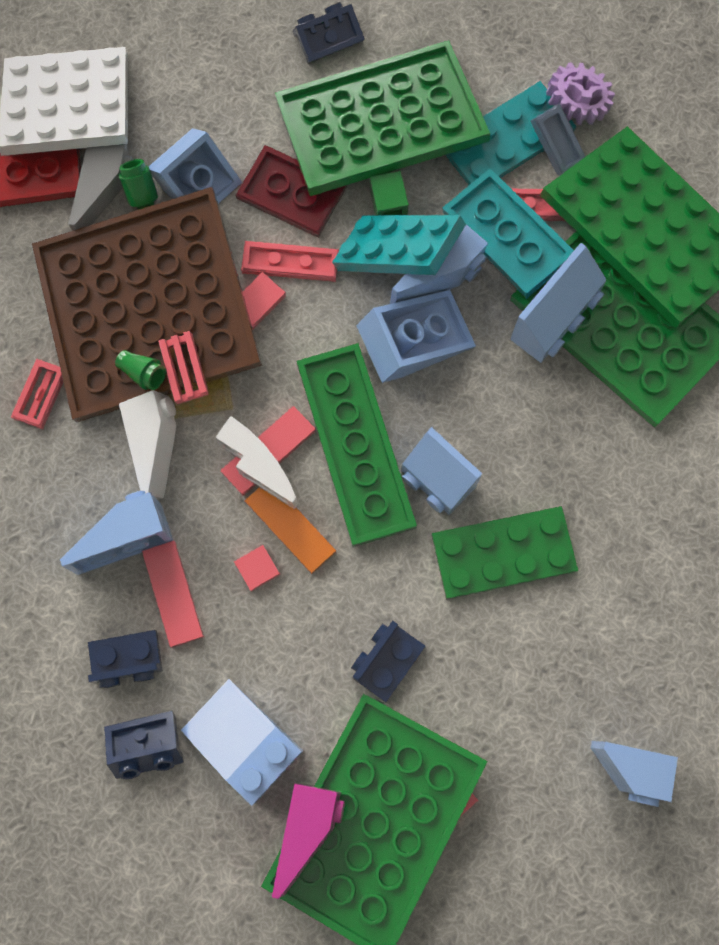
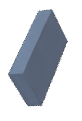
(558, 139)

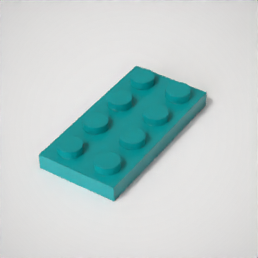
(511, 136)
(516, 236)
(399, 244)

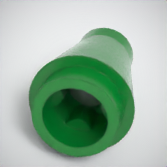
(143, 370)

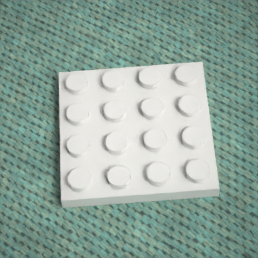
(64, 101)

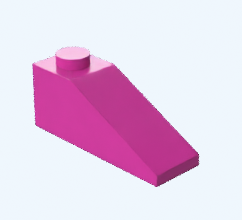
(307, 827)

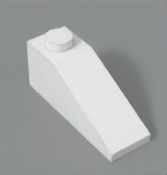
(151, 437)

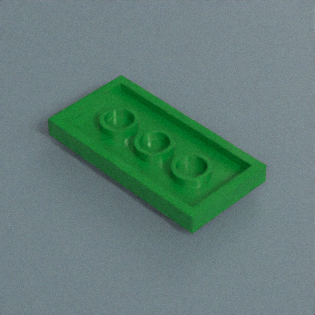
(504, 552)

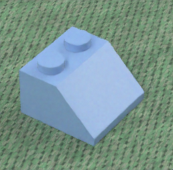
(194, 166)
(440, 472)
(639, 772)

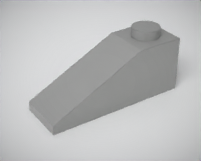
(97, 183)

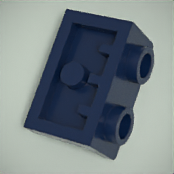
(329, 32)
(124, 657)
(387, 661)
(142, 745)

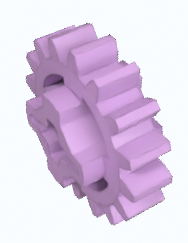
(580, 93)

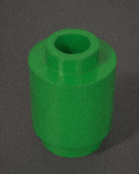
(138, 184)

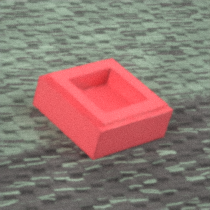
(257, 568)

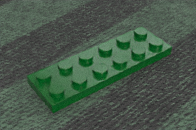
(356, 445)

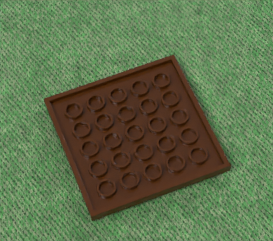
(138, 284)

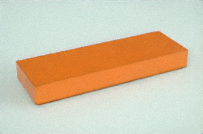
(292, 529)

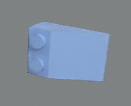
(461, 263)
(414, 334)
(120, 534)
(241, 742)

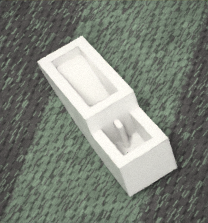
(256, 461)

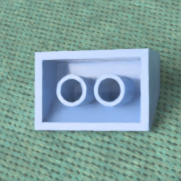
(560, 305)

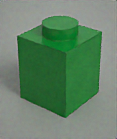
(389, 194)

